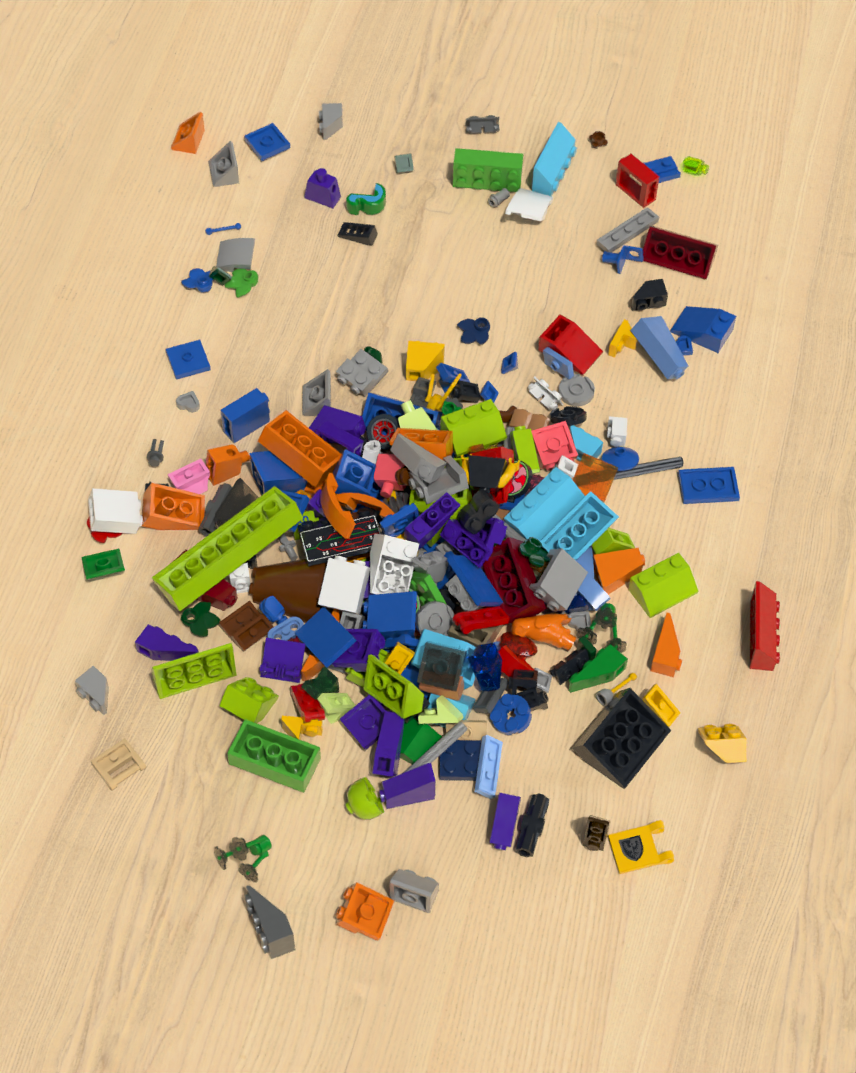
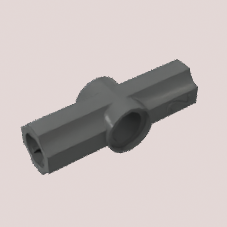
(207, 525)

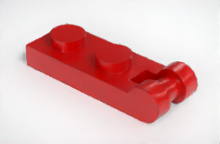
(480, 619)
(306, 704)

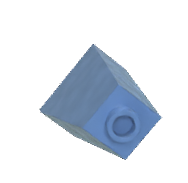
(660, 346)

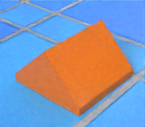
(189, 134)

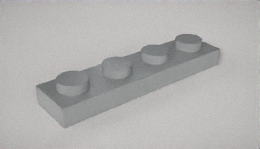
(627, 230)

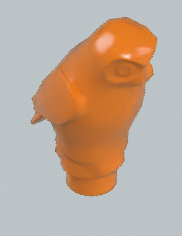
(545, 629)

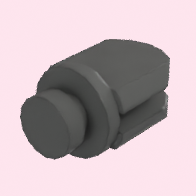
(153, 456)

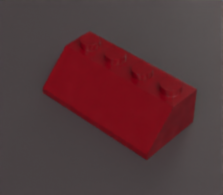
(679, 252)
(511, 578)

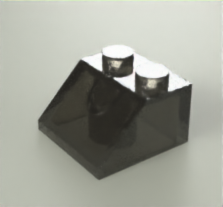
(441, 665)

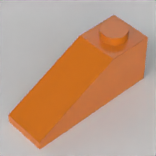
(667, 653)

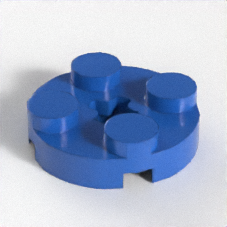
(512, 725)

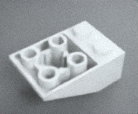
(391, 564)

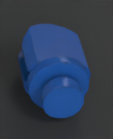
(272, 610)

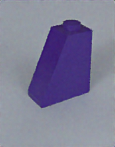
(347, 421)
(409, 787)
(505, 820)

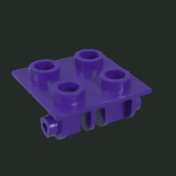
(282, 660)

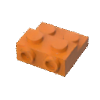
(364, 911)

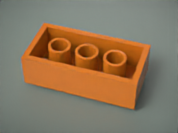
(299, 448)

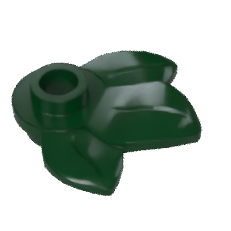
(532, 548)
(202, 619)

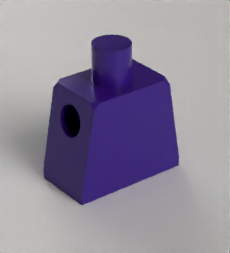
(323, 188)

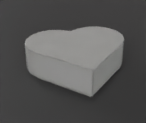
(188, 402)
(579, 619)

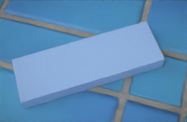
(488, 766)

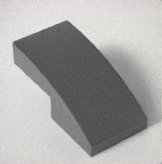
(420, 392)

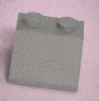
(414, 890)

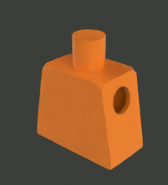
(225, 463)

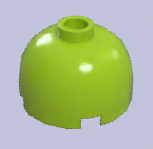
(363, 800)

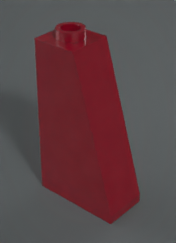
(220, 595)

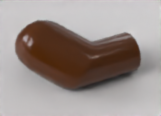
(507, 415)

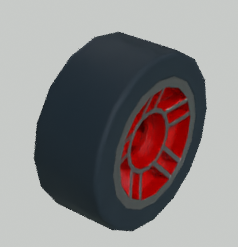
(376, 427)

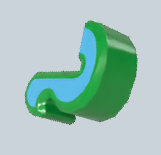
(367, 203)

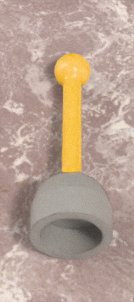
(606, 695)

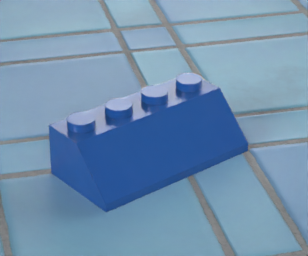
(379, 404)

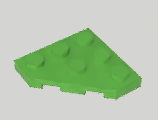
(426, 588)

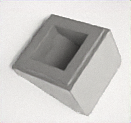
(544, 680)

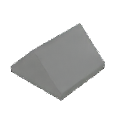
(224, 166)
(316, 394)

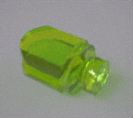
(695, 166)

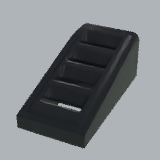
(367, 238)

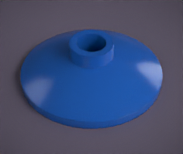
(621, 457)

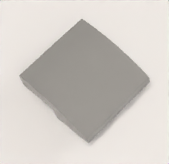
(235, 254)

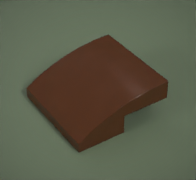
(246, 626)

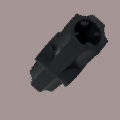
(532, 825)

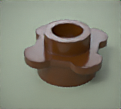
(598, 139)

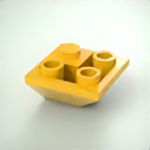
(423, 359)
(725, 741)

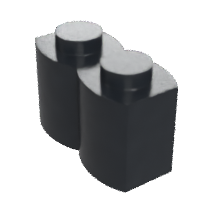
(478, 511)

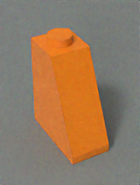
(617, 567)

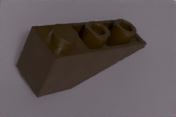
(596, 833)

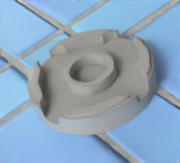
(577, 390)
(435, 617)

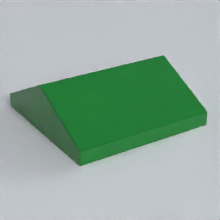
(103, 563)
(417, 740)

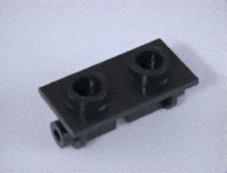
(573, 665)

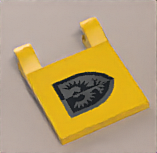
(636, 849)

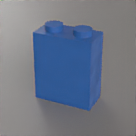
(245, 415)

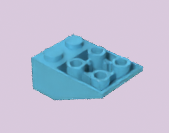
(427, 635)

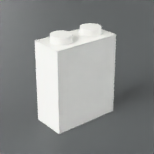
(114, 511)
(344, 584)

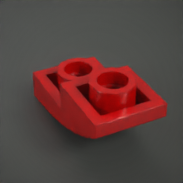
(511, 662)

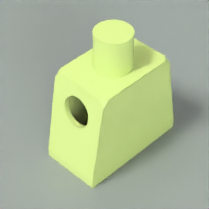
(415, 418)

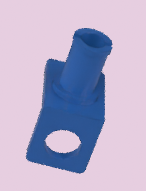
(624, 255)

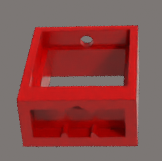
(642, 194)

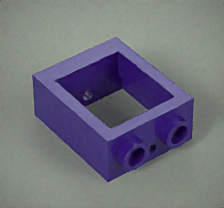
(340, 436)

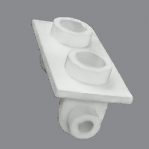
(551, 398)

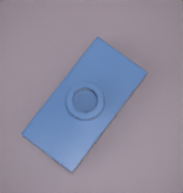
(558, 363)

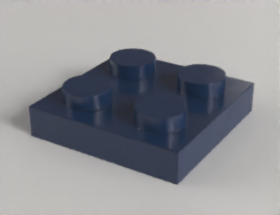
(460, 761)

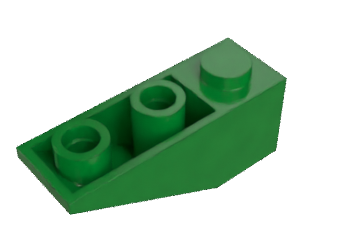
(602, 669)

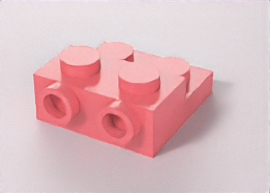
(552, 443)

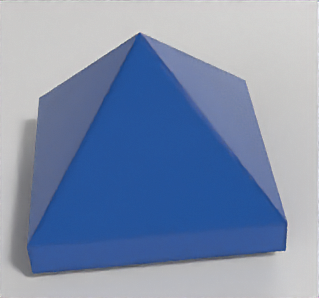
(510, 363)
(489, 392)

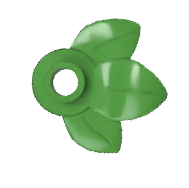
(242, 281)

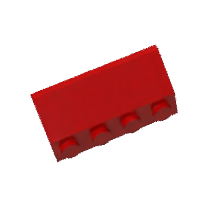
(764, 628)

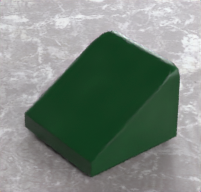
(219, 275)

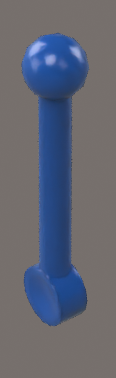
(209, 231)

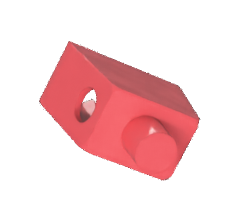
(385, 474)

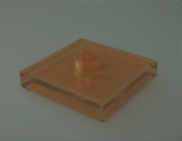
(595, 475)

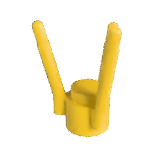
(436, 402)

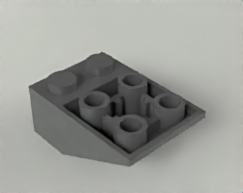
(270, 924)

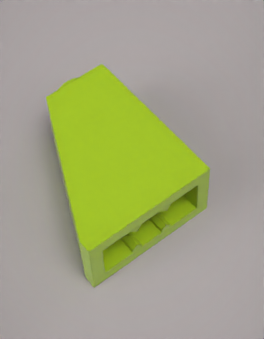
(524, 447)

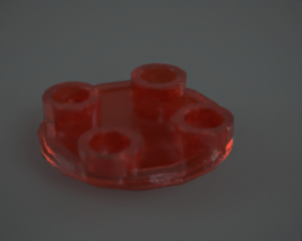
(520, 646)

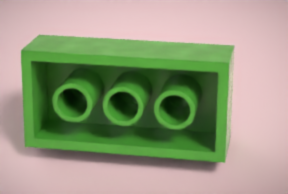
(487, 170)
(274, 755)

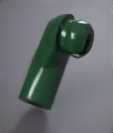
(374, 353)

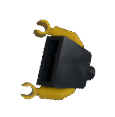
(488, 472)

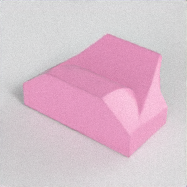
(191, 477)

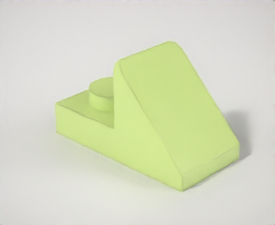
(335, 705)
(445, 713)

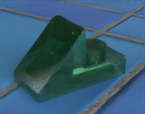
(324, 683)

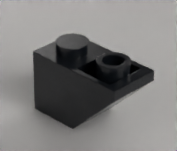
(650, 295)

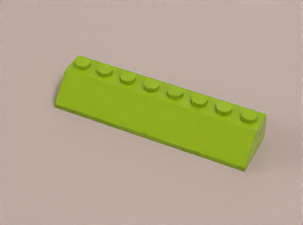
(227, 548)

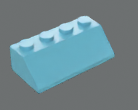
(553, 161)
(545, 505)
(580, 527)

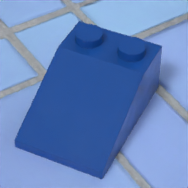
(705, 326)

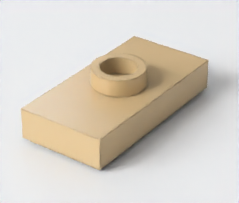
(475, 729)

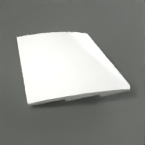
(529, 204)

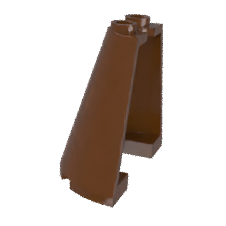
(292, 584)

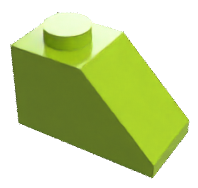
(612, 541)

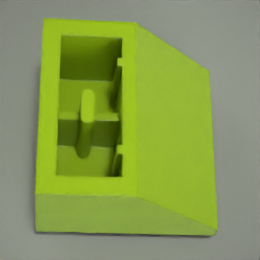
(248, 699)

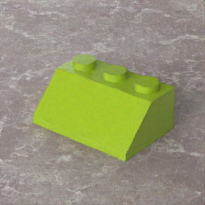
(474, 426)
(663, 585)
(392, 688)

